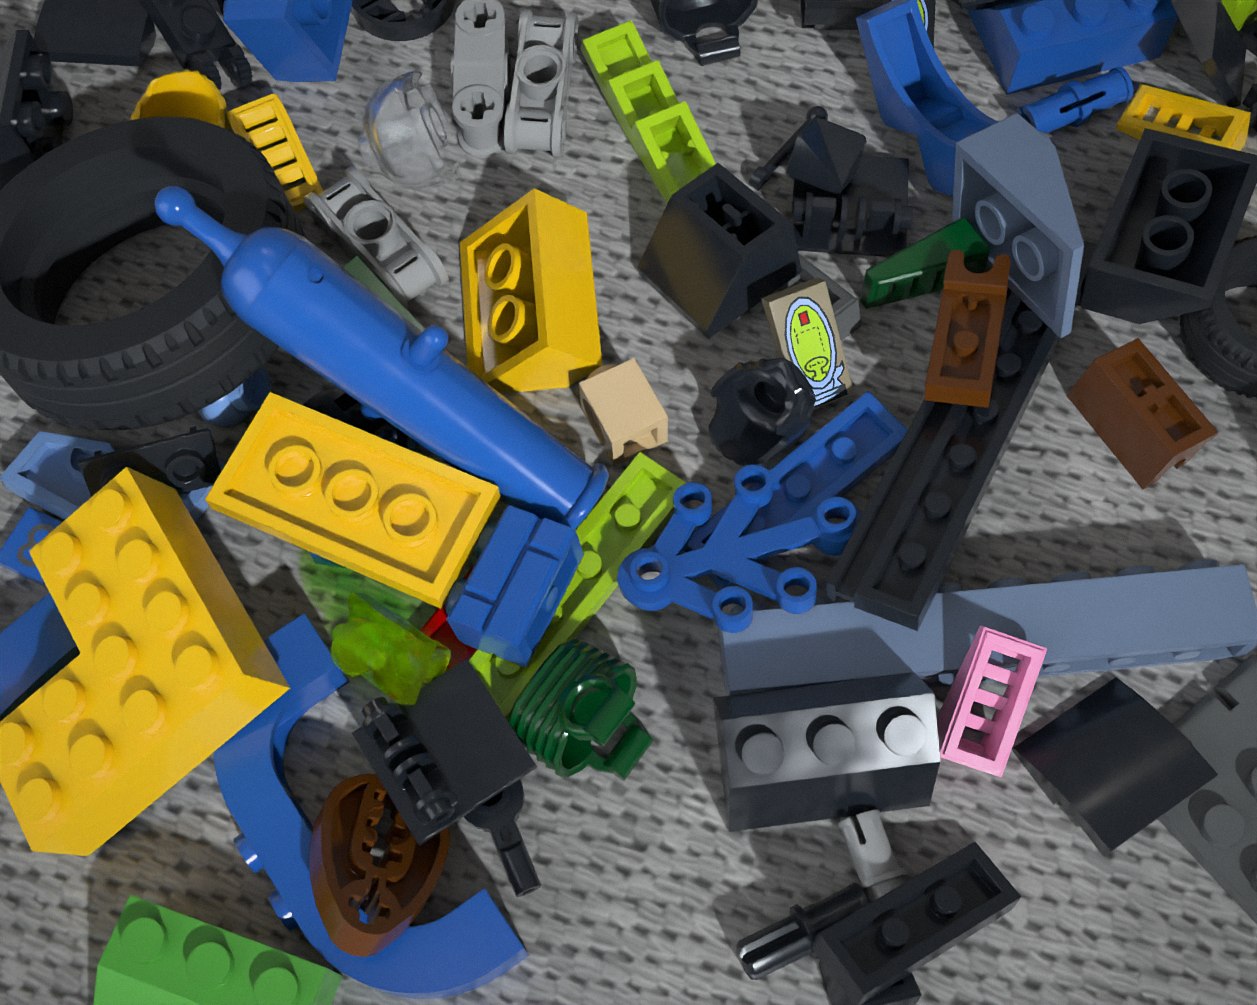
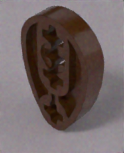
(345, 874)

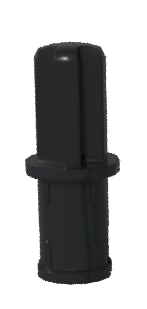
(793, 936)

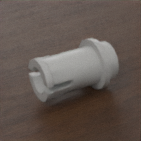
(872, 854)

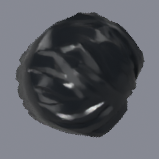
(760, 410)

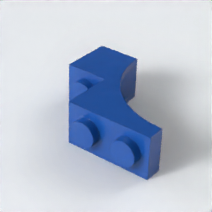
(916, 89)

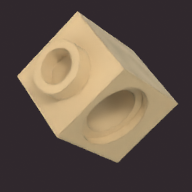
(623, 410)

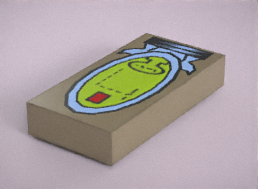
(808, 336)

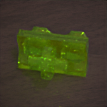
(386, 650)

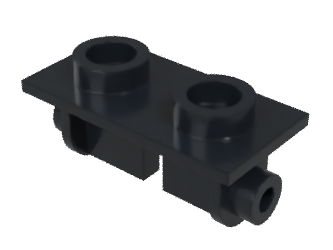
(180, 461)

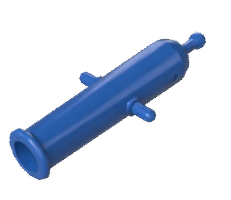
(388, 364)

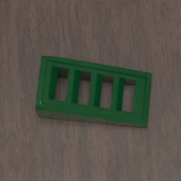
(922, 265)

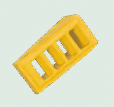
(1212, 118)
(267, 123)

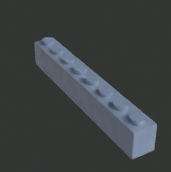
(1082, 622)

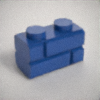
(514, 585)

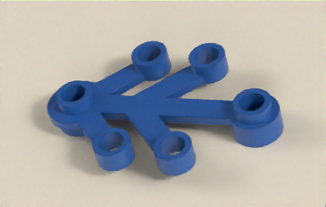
(732, 554)

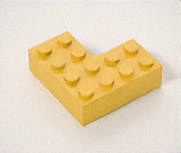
(158, 676)

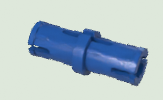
(1102, 91)

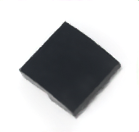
(95, 32)
(1113, 764)

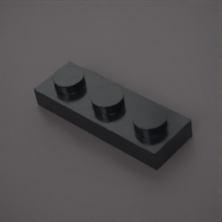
(914, 923)

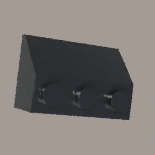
(1169, 229)
(827, 750)

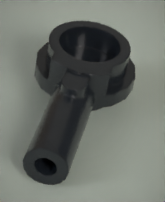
(499, 818)

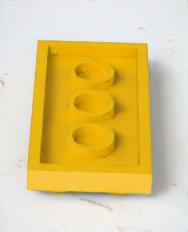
(354, 499)

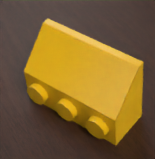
(531, 297)

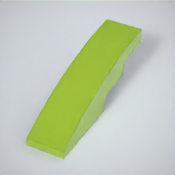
(647, 108)

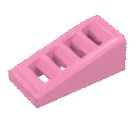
(1000, 732)

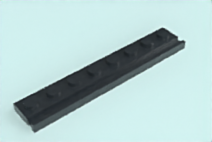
(940, 479)

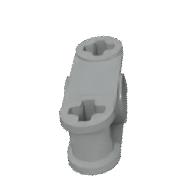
(480, 76)
(538, 109)
(374, 233)

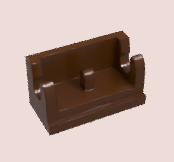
(1140, 412)

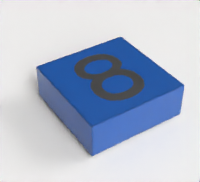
(26, 534)

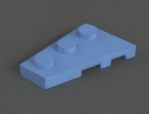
(52, 479)

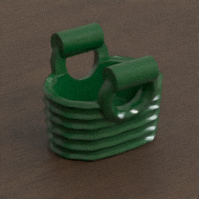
(578, 699)

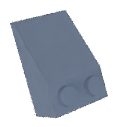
(1021, 207)

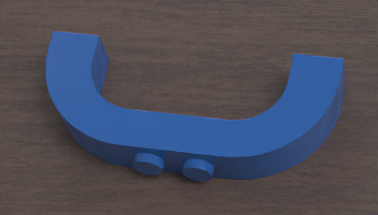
(427, 960)

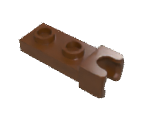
(967, 333)

